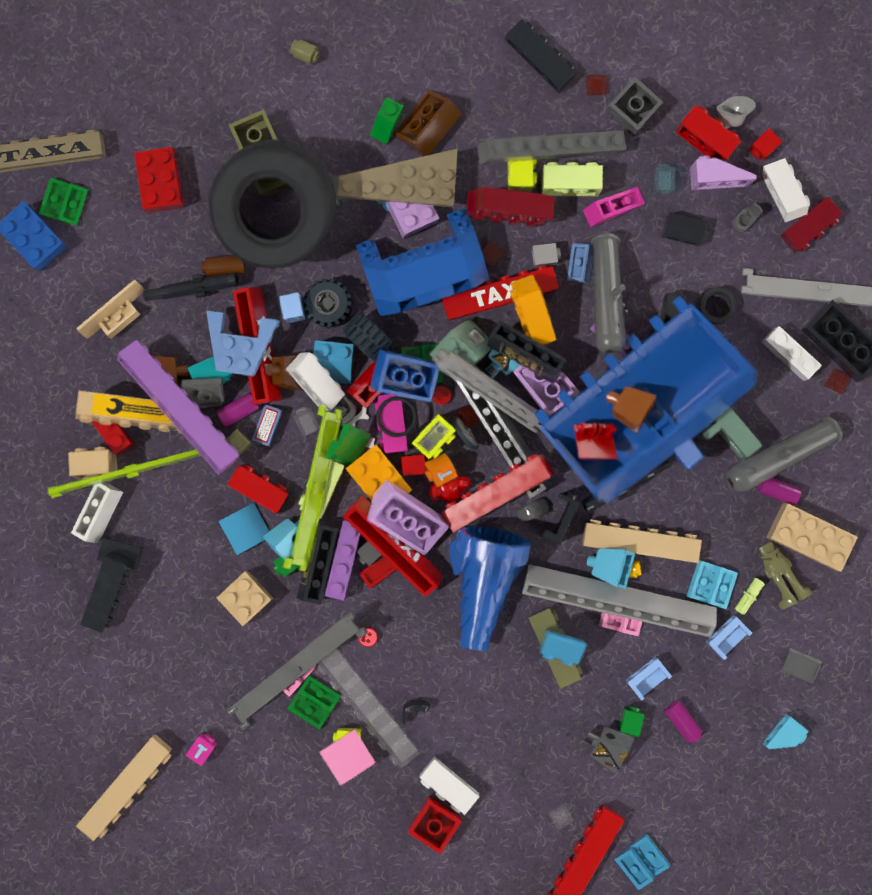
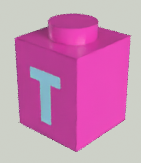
(201, 748)

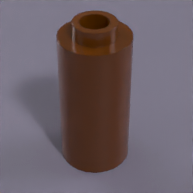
(223, 264)

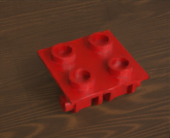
(595, 441)

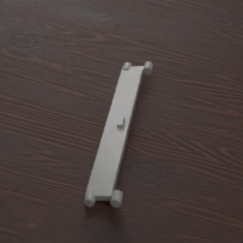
(806, 290)

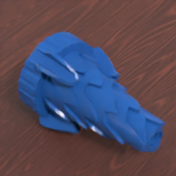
(490, 564)

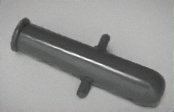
(608, 290)
(782, 455)

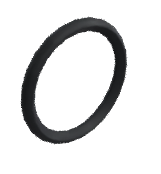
(396, 399)

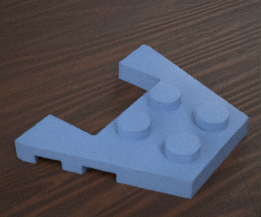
(236, 352)

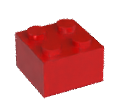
(434, 824)

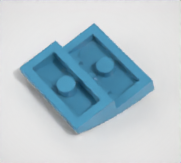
(244, 528)
(642, 861)

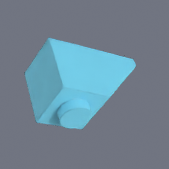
(786, 734)

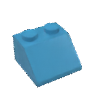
(336, 359)
(562, 647)

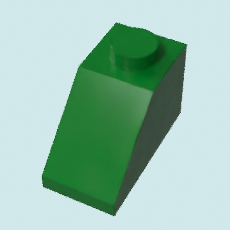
(387, 120)

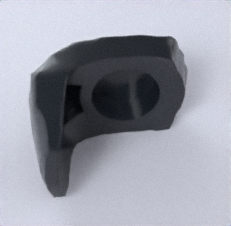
(414, 705)

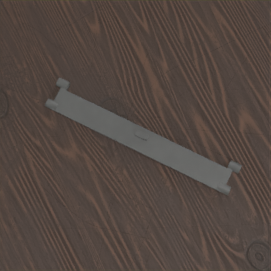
(295, 668)

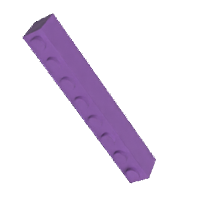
(177, 407)

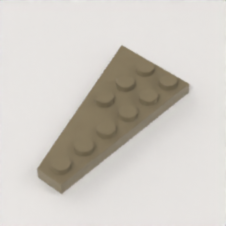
(413, 181)

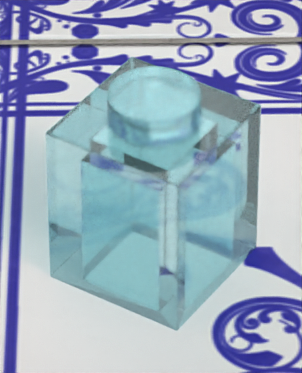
(664, 179)

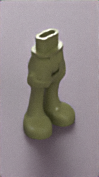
(775, 566)

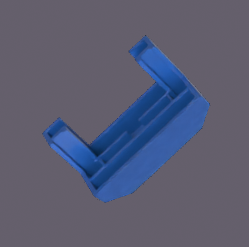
(425, 272)

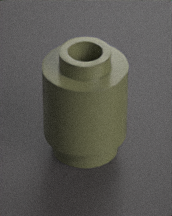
(304, 51)

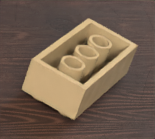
(812, 537)

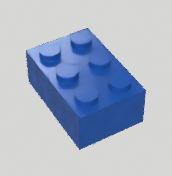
(31, 236)
(405, 375)

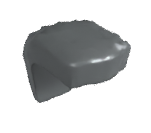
(746, 217)
(350, 410)
(533, 510)

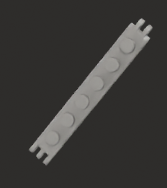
(488, 389)

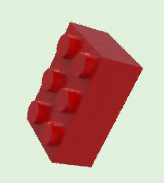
(708, 134)
(159, 180)

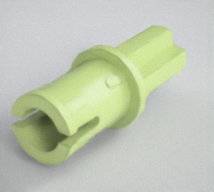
(749, 596)

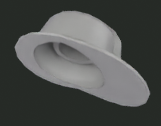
(734, 110)

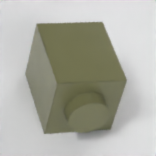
(239, 441)

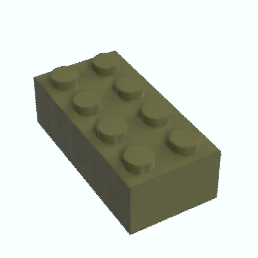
(255, 129)

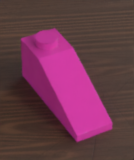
(613, 206)

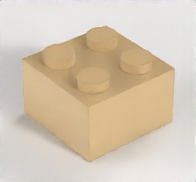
(88, 464)
(244, 598)

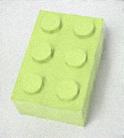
(571, 179)

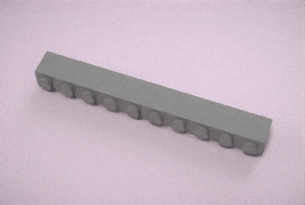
(620, 602)

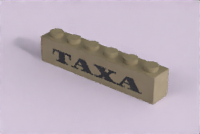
(51, 151)

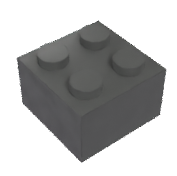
(634, 106)

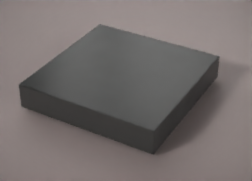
(205, 392)

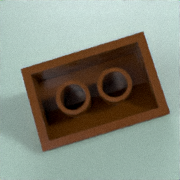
(428, 123)

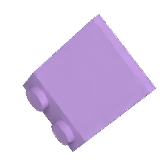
(717, 174)
(544, 392)

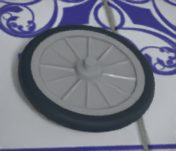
(465, 433)

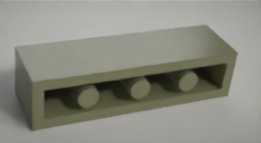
(563, 673)

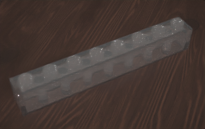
(368, 707)

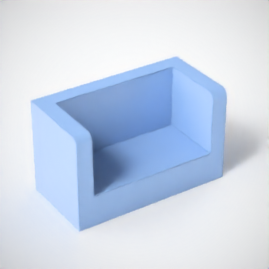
(292, 307)
(728, 636)
(647, 677)

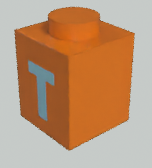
(440, 470)

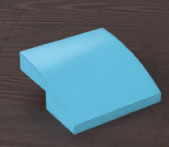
(712, 584)

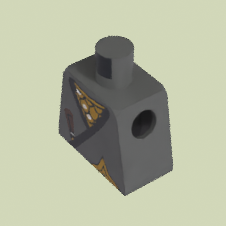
(610, 747)

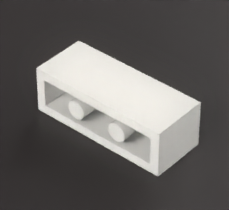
(785, 190)
(791, 353)
(315, 380)
(97, 512)
(448, 786)

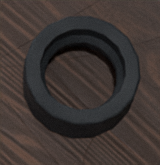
(728, 297)
(669, 310)

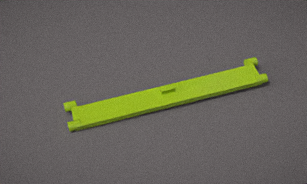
(129, 471)
(315, 490)

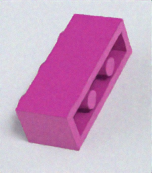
(392, 421)

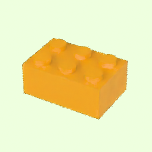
(532, 310)
(373, 470)

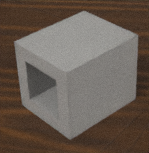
(545, 254)

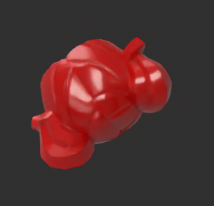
(451, 490)

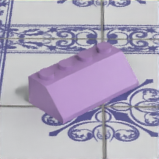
(406, 518)

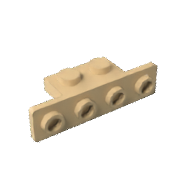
(114, 314)

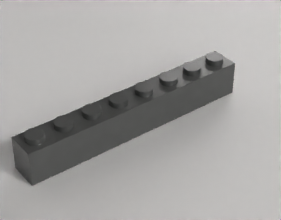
(551, 146)
(503, 433)

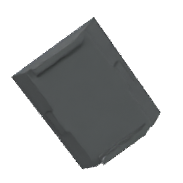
(801, 666)

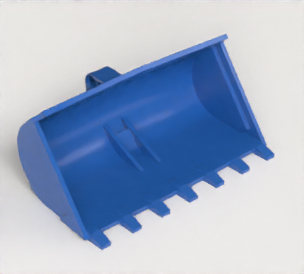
(693, 380)

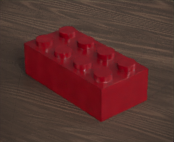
(510, 206)

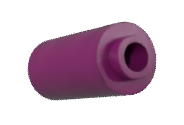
(237, 410)
(780, 491)
(683, 722)

